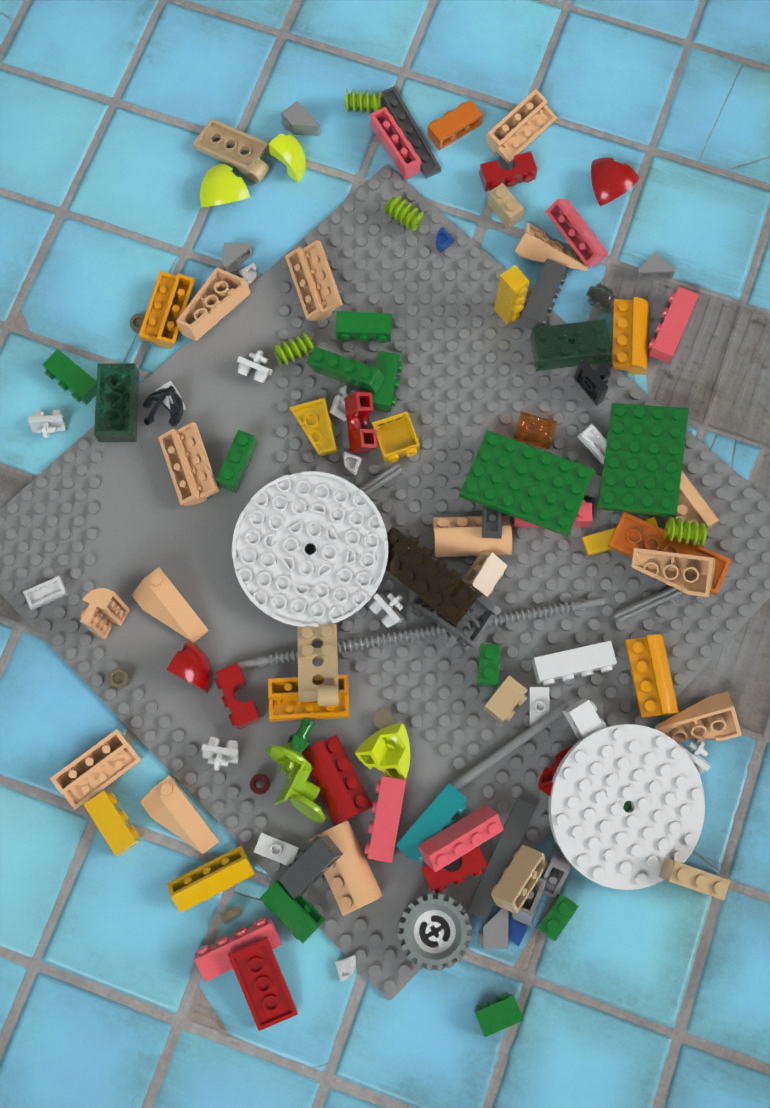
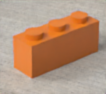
(454, 124)

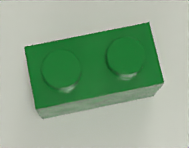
(488, 665)
(557, 917)
(498, 1014)

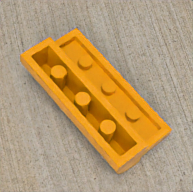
(165, 307)
(630, 335)
(651, 676)
(285, 703)

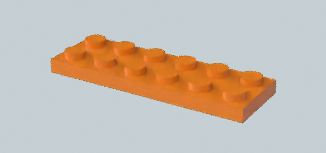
(637, 533)

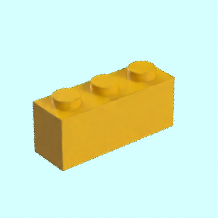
(112, 822)

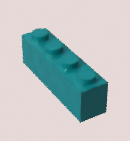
(432, 821)

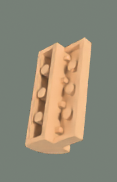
(520, 126)
(314, 281)
(188, 465)
(692, 505)
(464, 537)
(103, 611)
(95, 769)
(351, 874)

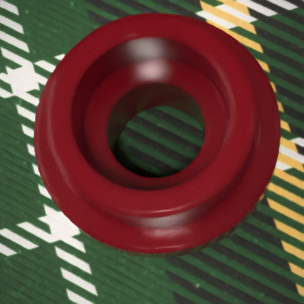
(253, 784)

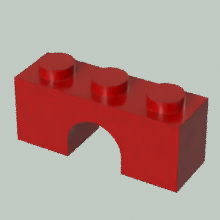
(523, 171)
(357, 408)
(242, 712)
(471, 862)

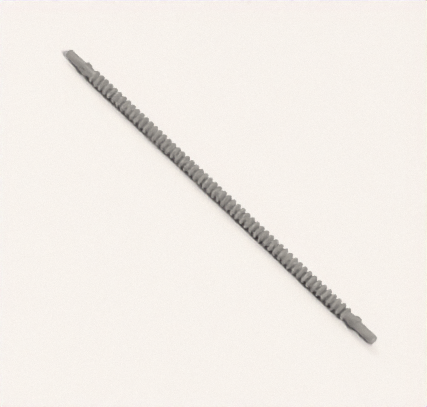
(582, 604)

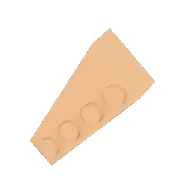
(212, 303)

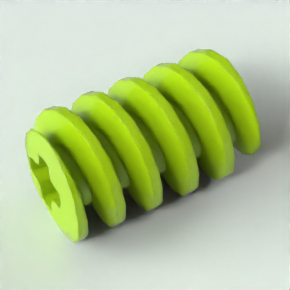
(362, 101)
(404, 213)
(293, 349)
(685, 530)

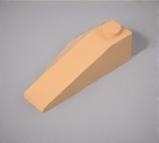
(537, 247)
(682, 571)
(163, 601)
(707, 719)
(174, 811)

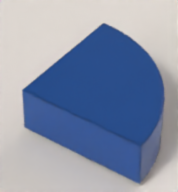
(443, 240)
(516, 931)

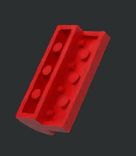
(338, 782)

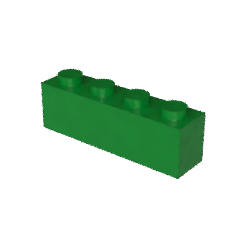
(345, 370)

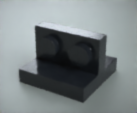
(594, 381)

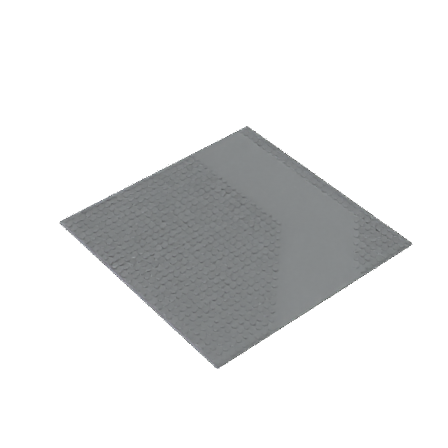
(114, 517)

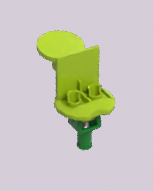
(296, 785)

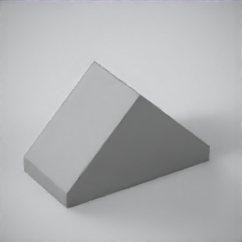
(235, 255)
(655, 269)

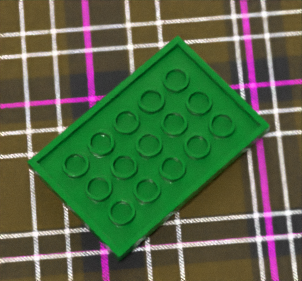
(643, 459)
(527, 483)

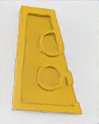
(317, 425)

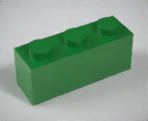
(363, 326)
(389, 366)
(70, 377)
(236, 461)
(294, 913)

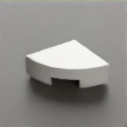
(249, 273)
(351, 463)
(346, 967)

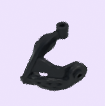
(162, 398)

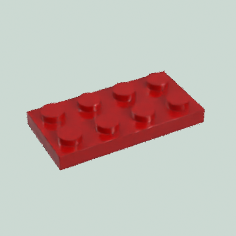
(262, 983)

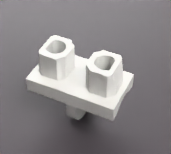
(246, 365)
(47, 424)
(393, 615)
(220, 755)
(700, 763)

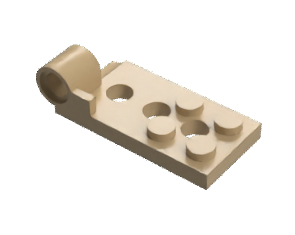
(248, 164)
(328, 692)

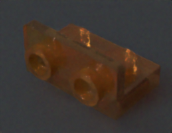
(535, 430)

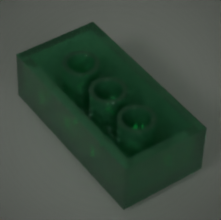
(570, 344)
(116, 402)

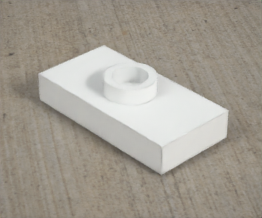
(594, 442)
(45, 592)
(538, 704)
(276, 849)

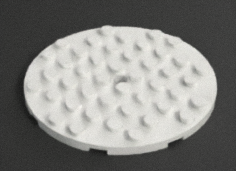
(273, 539)
(589, 797)

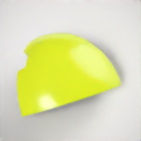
(289, 152)
(222, 187)
(387, 751)

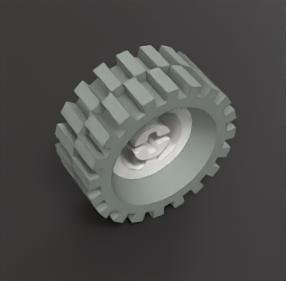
(447, 951)

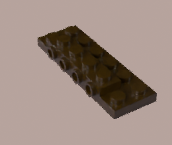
(428, 576)

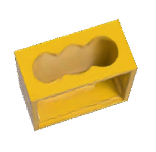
(396, 437)

